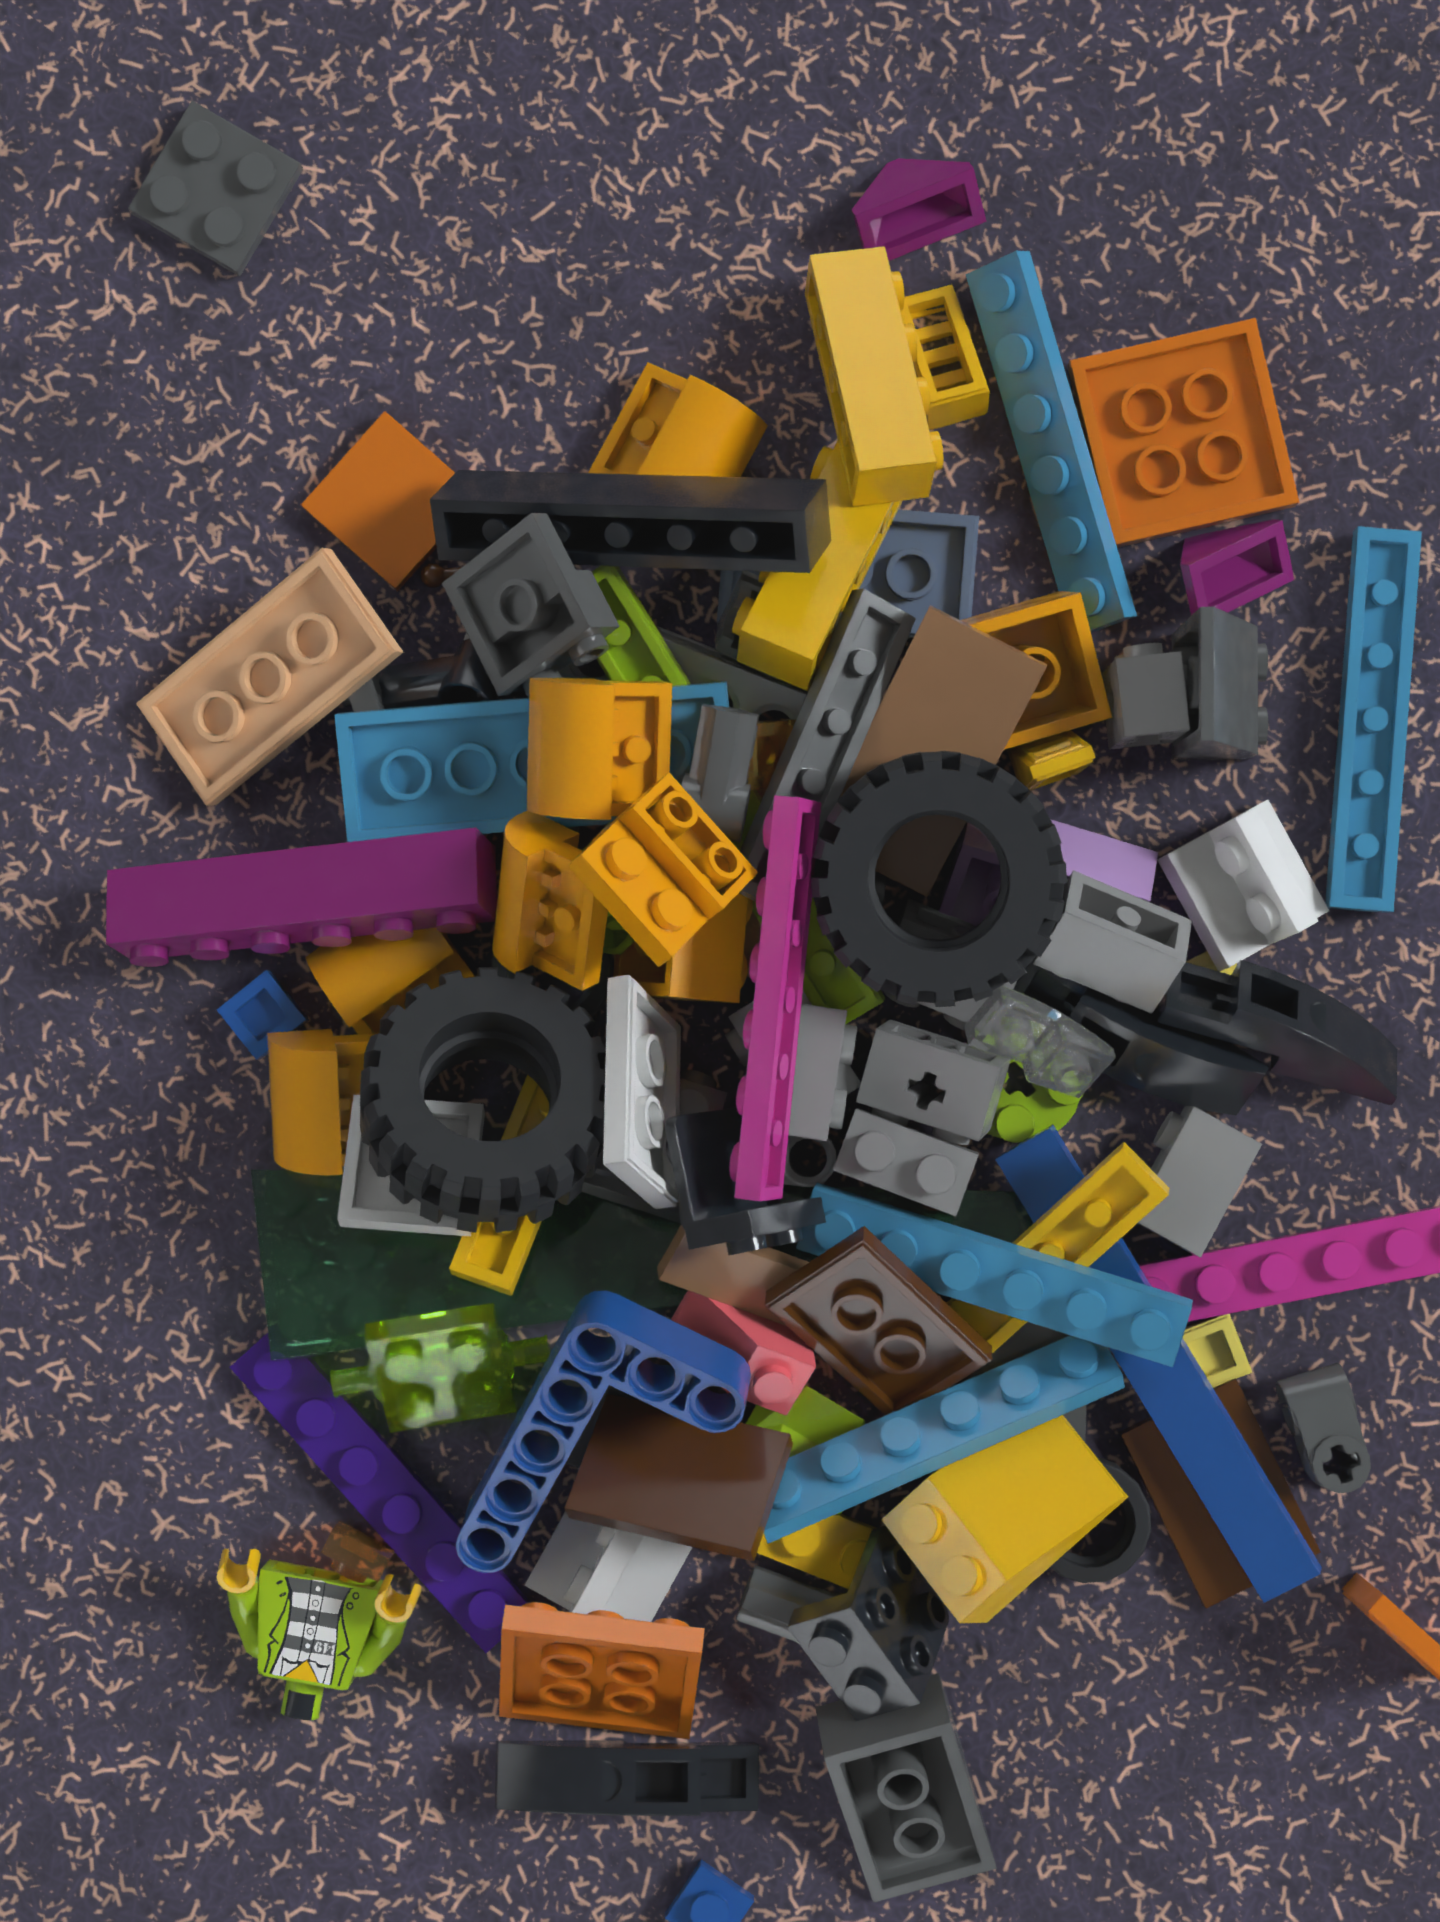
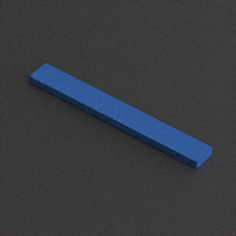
(1182, 1403)

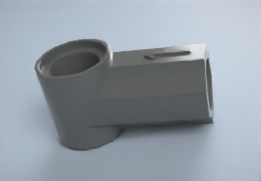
(722, 766)
(772, 1599)

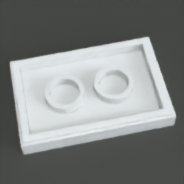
(640, 1090)

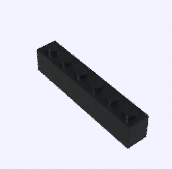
(642, 518)

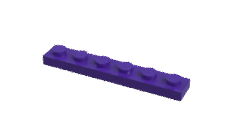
(379, 1487)

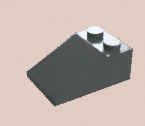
(1221, 687)
(906, 1794)

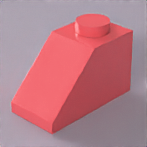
(776, 1355)

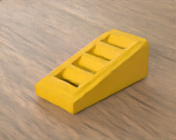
(957, 393)
(1050, 759)

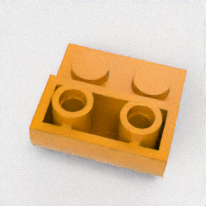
(679, 430)
(595, 744)
(663, 869)
(543, 907)
(377, 973)
(313, 1097)

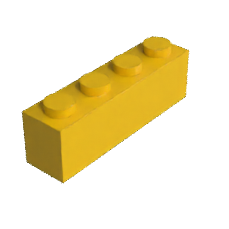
(871, 376)
(798, 612)

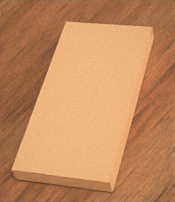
(269, 677)

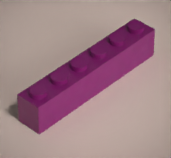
(302, 897)

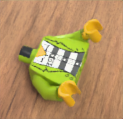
(313, 1625)

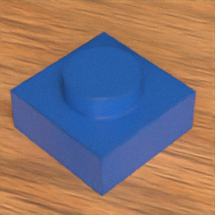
(260, 1010)
(709, 1898)

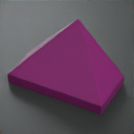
(917, 205)
(1235, 565)

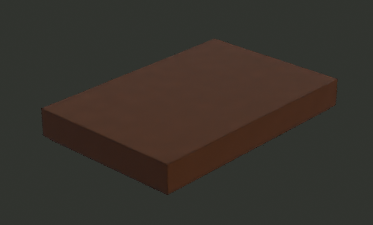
(878, 1323)
(679, 1481)
(1191, 1528)

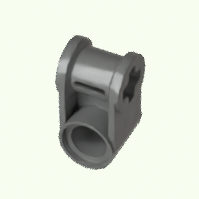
(1324, 1416)

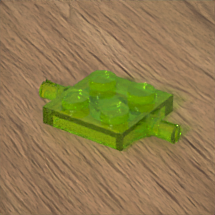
(440, 1367)

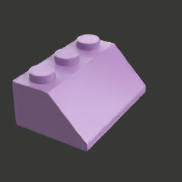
(976, 873)

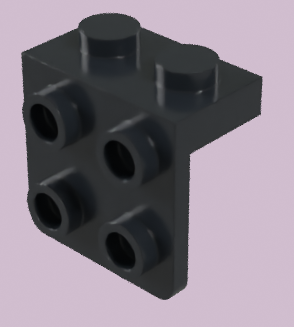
(700, 1157)
(879, 1635)

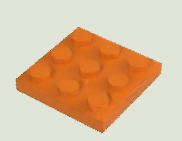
(1184, 432)
(599, 1670)

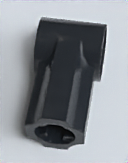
(438, 681)

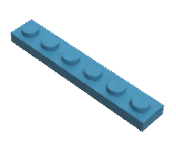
(1050, 437)
(1373, 719)
(1011, 1277)
(940, 1431)

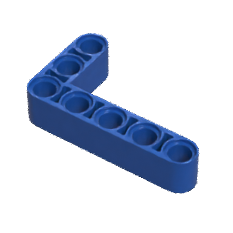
(566, 1410)

